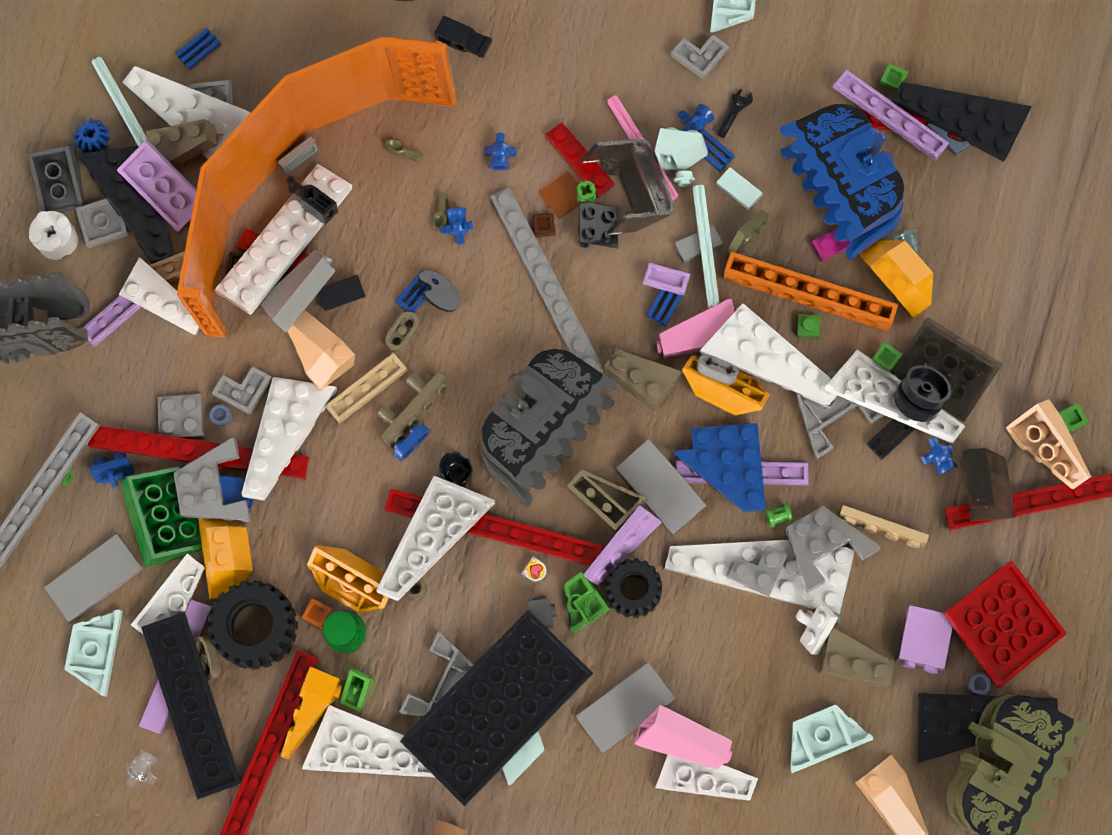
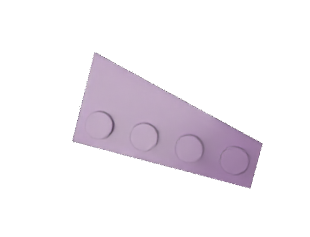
(625, 541)

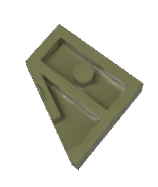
(747, 233)

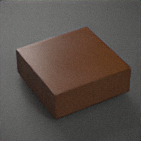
(543, 225)

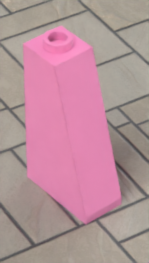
(693, 333)
(683, 738)

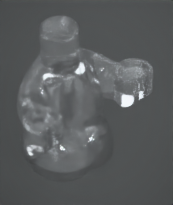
(141, 768)

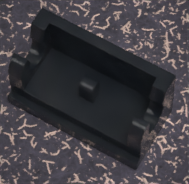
(341, 293)

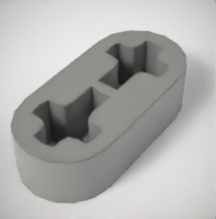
(717, 369)

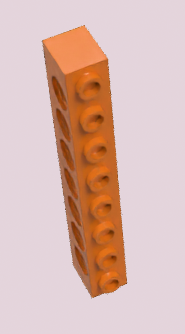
(810, 291)

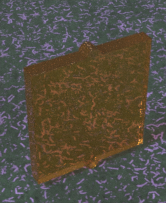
(561, 195)

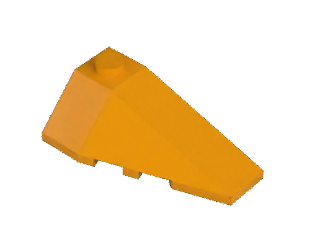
(317, 694)

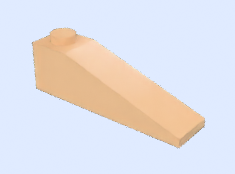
(320, 350)
(1049, 441)
(893, 797)

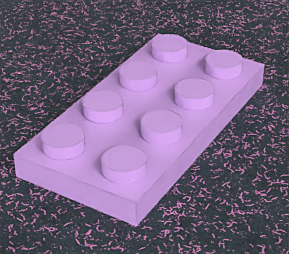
(160, 184)

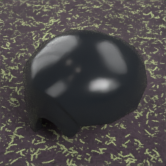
(455, 468)

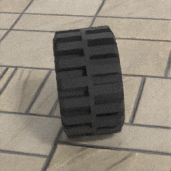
(633, 569)

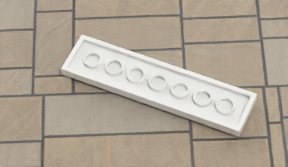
(278, 245)

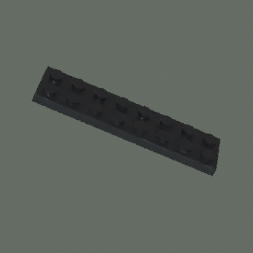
(191, 705)

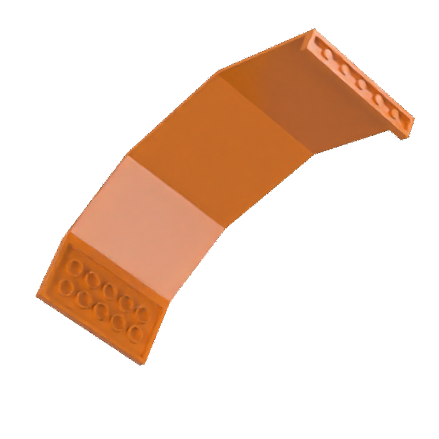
(294, 107)

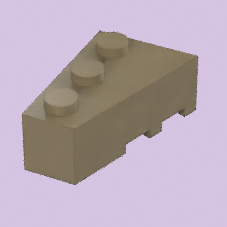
(606, 499)
(854, 661)

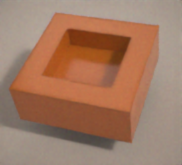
(316, 613)

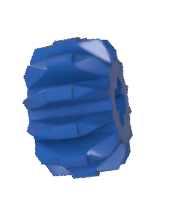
(89, 129)

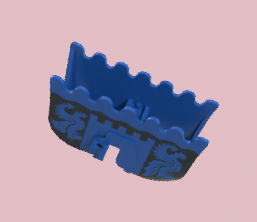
(851, 178)

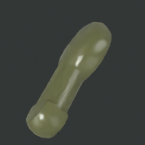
(398, 148)
(440, 217)

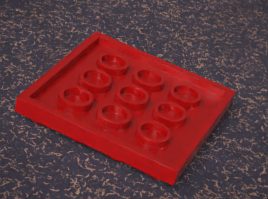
(1004, 623)

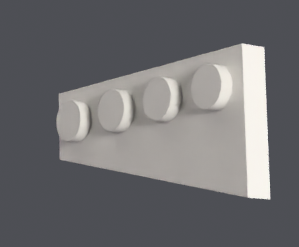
(156, 295)
(173, 595)
(699, 779)

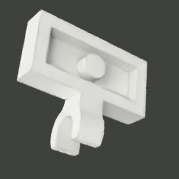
(818, 627)

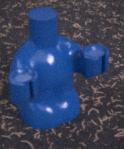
(698, 119)
(499, 153)
(457, 224)
(939, 456)

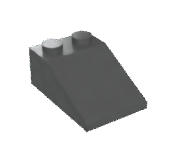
(57, 178)

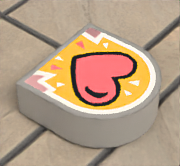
(535, 570)

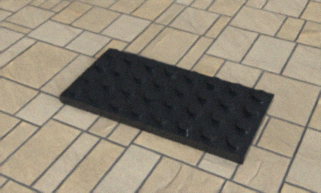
(496, 708)

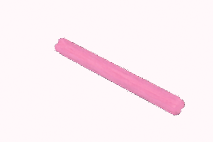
(633, 133)

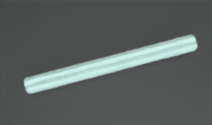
(119, 100)
(705, 245)

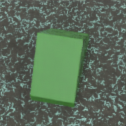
(356, 689)

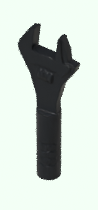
(738, 104)

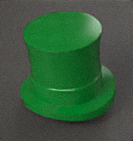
(344, 631)

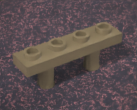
(410, 415)

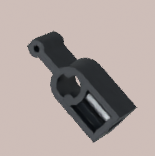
(462, 37)
(319, 204)

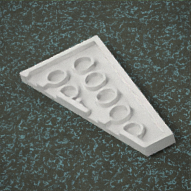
(874, 387)
(284, 426)
(360, 746)

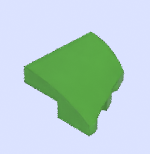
(584, 602)

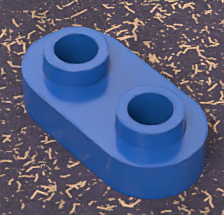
(407, 446)

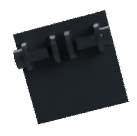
(594, 224)

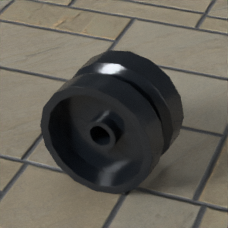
(922, 393)

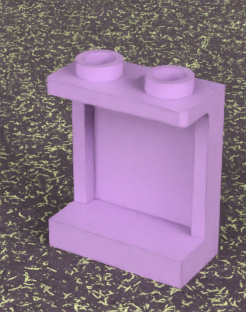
(925, 640)

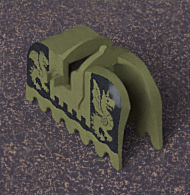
(1028, 752)

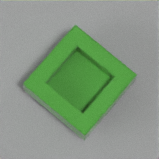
(893, 77)
(808, 326)
(887, 356)
(1073, 418)

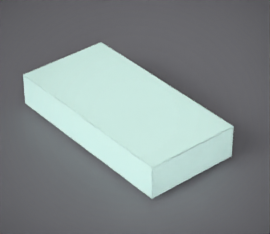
(739, 188)

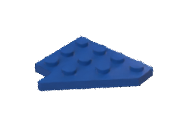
(729, 462)

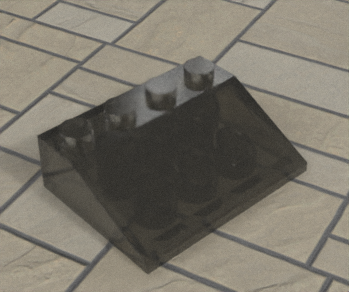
(959, 361)

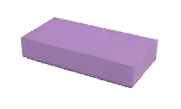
(666, 279)

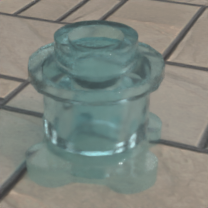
(910, 238)

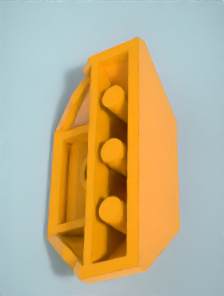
(902, 273)
(736, 398)
(224, 554)
(347, 578)

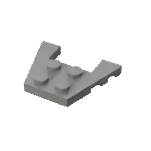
(819, 416)
(200, 487)
(821, 535)
(456, 669)

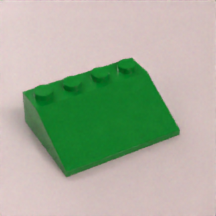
(156, 517)

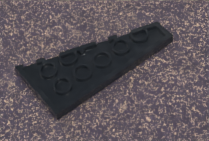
(979, 120)
(128, 203)
(946, 722)

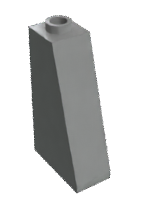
(298, 289)

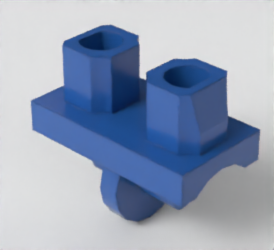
(112, 470)

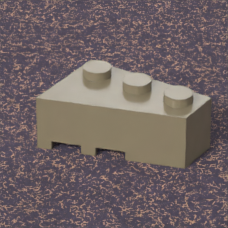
(183, 141)
(642, 378)

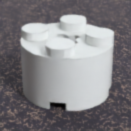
(53, 235)

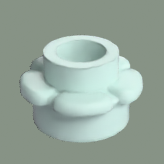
(684, 178)

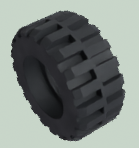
(232, 604)

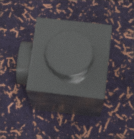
(542, 610)

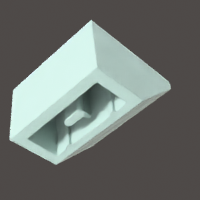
(679, 149)

